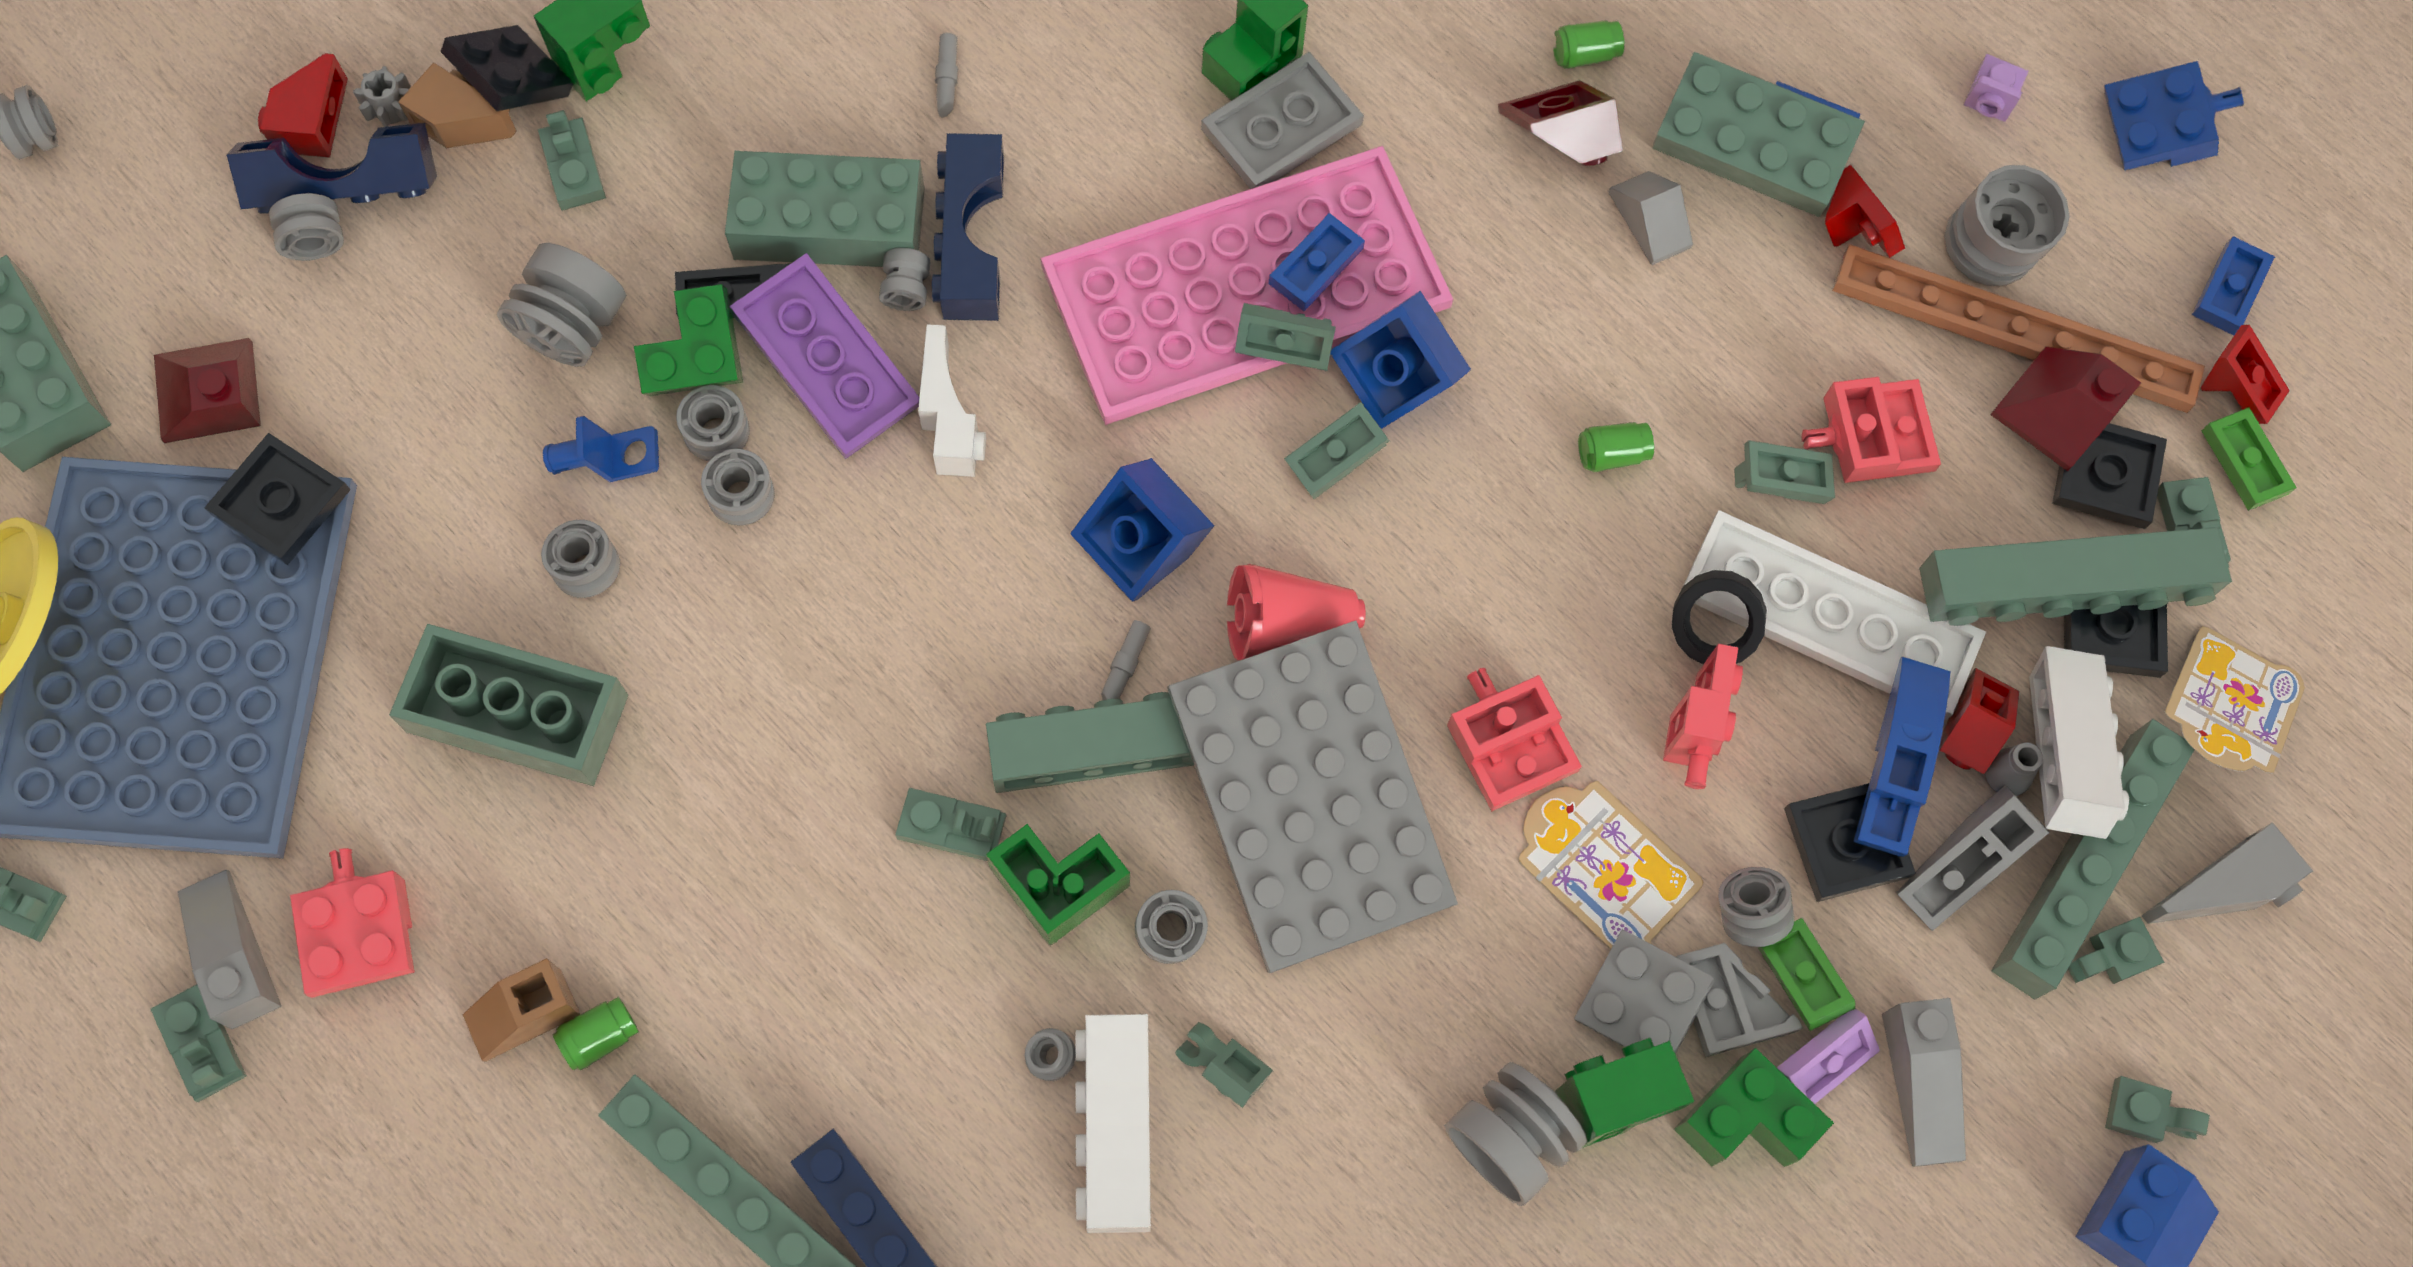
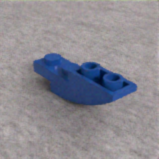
(1905, 757)

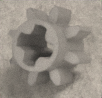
(381, 94)

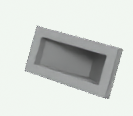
(1654, 214)

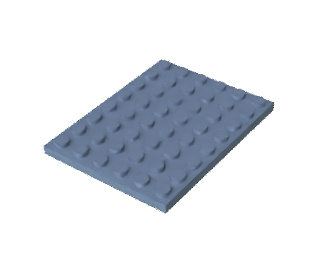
(167, 670)

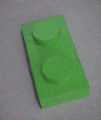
(2248, 459)
(1808, 977)

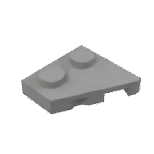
(1737, 1005)

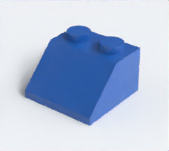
(1400, 360)
(1141, 528)
(2149, 1213)

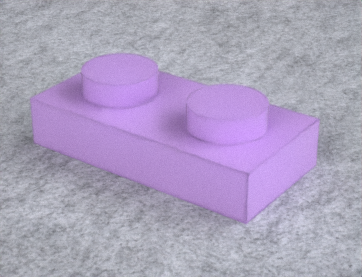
(1831, 1055)

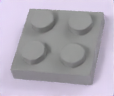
(1643, 994)

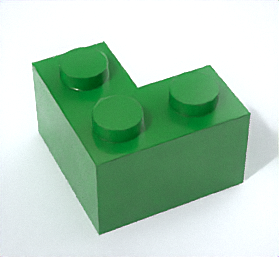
(586, 35)
(1256, 45)
(704, 353)
(1053, 893)
(1625, 1092)
(1757, 1102)

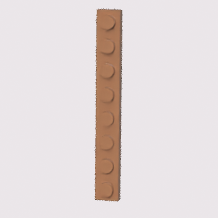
(2010, 323)

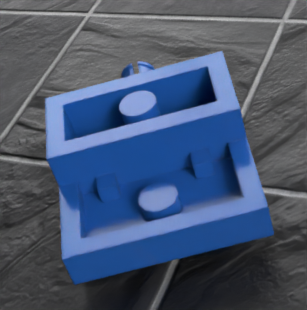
(2167, 116)

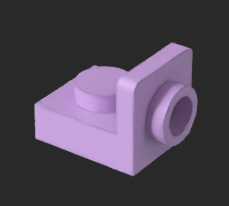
(1996, 88)

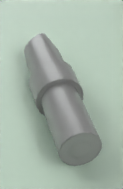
(946, 73)
(1125, 660)

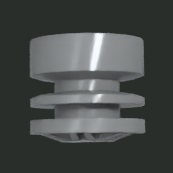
(2007, 225)
(561, 304)
(1524, 1125)

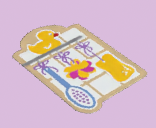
(2234, 703)
(1605, 863)

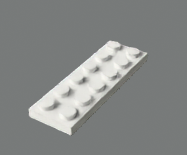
(1832, 609)

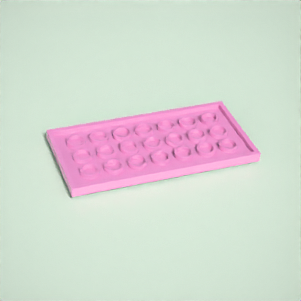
(1165, 300)

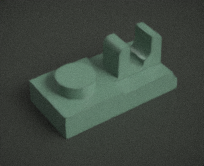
(571, 161)
(1285, 337)
(1337, 450)
(1786, 472)
(2190, 506)
(950, 824)
(27, 905)
(197, 1044)

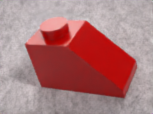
(306, 107)
(1980, 722)

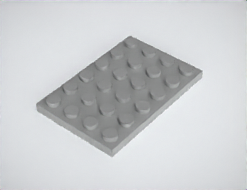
(1312, 796)

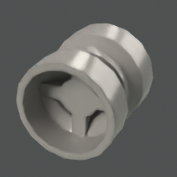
(904, 280)

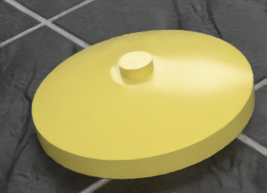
(26, 590)

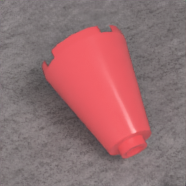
(1284, 608)

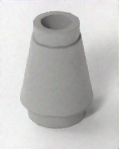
(2015, 768)

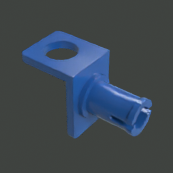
(603, 452)

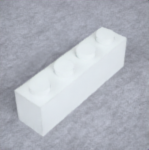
(2077, 743)
(1116, 1124)

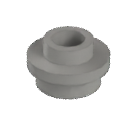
(1036, 1054)

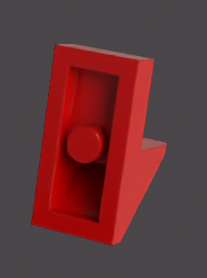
(1858, 211)
(2249, 375)

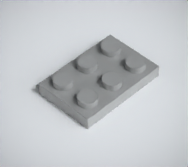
(1282, 122)

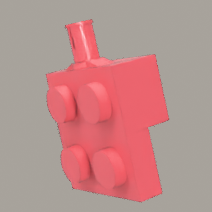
(1877, 429)
(1703, 716)
(1512, 740)
(352, 929)

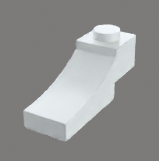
(956, 434)

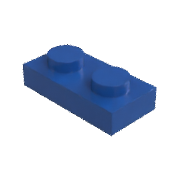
(1316, 262)
(2233, 285)

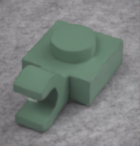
(2119, 952)
(1229, 1066)
(2146, 1112)

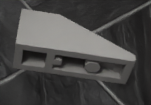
(1972, 857)
(2242, 879)
(225, 953)
(1928, 1079)

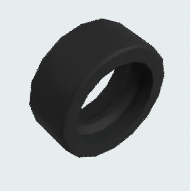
(1718, 581)

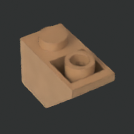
(454, 110)
(520, 1009)

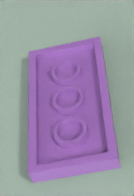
(825, 355)

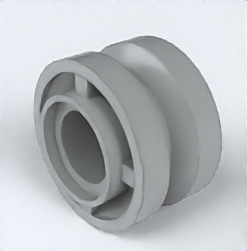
(26, 123)
(306, 227)
(706, 404)
(732, 467)
(569, 543)
(1756, 906)
(1187, 909)

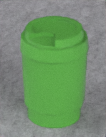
(1588, 43)
(1615, 446)
(595, 1033)

